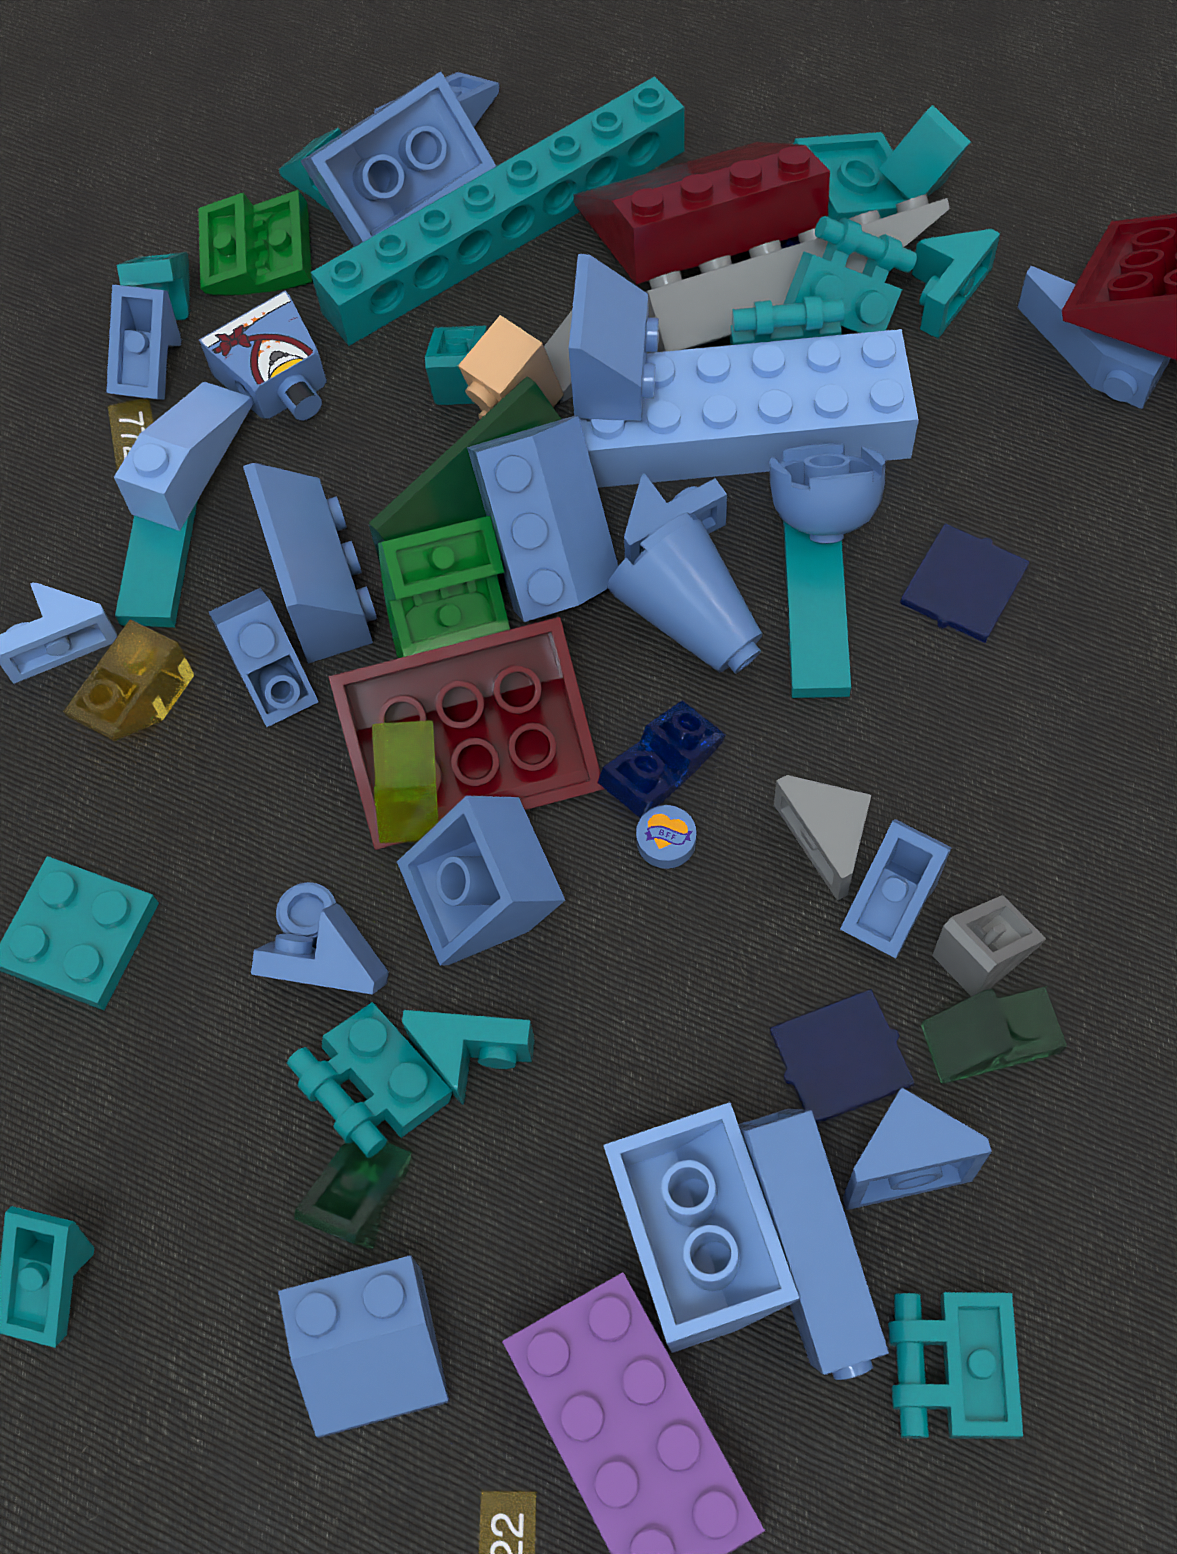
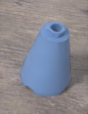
(689, 594)

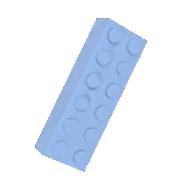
(750, 402)

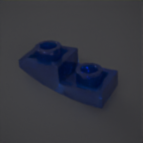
(662, 760)

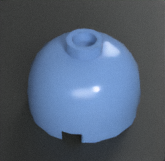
(825, 490)

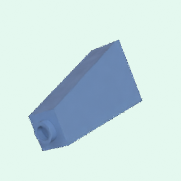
(806, 1210)

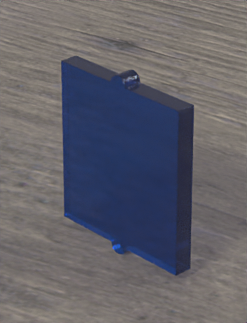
(964, 582)
(841, 1056)

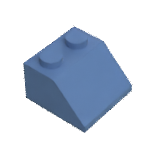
(610, 344)
(479, 877)
(364, 1346)

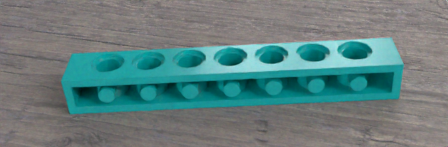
(497, 211)

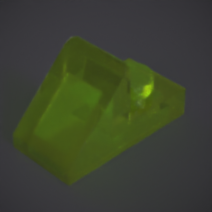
(404, 780)

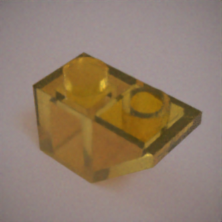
(132, 684)

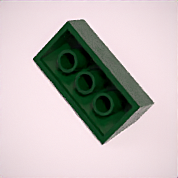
(448, 488)

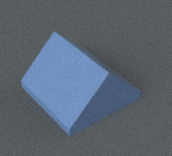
(914, 1154)

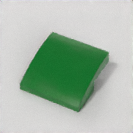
(255, 245)
(443, 586)

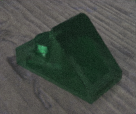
(992, 1033)
(354, 1192)

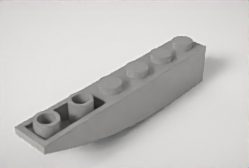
(701, 306)

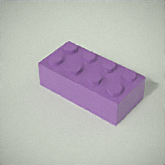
(630, 1428)

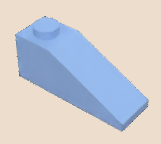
(180, 453)

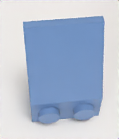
(398, 160)

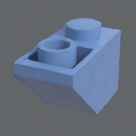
(263, 656)

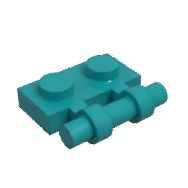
(865, 295)
(787, 321)
(382, 1067)
(978, 1364)

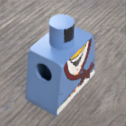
(268, 359)

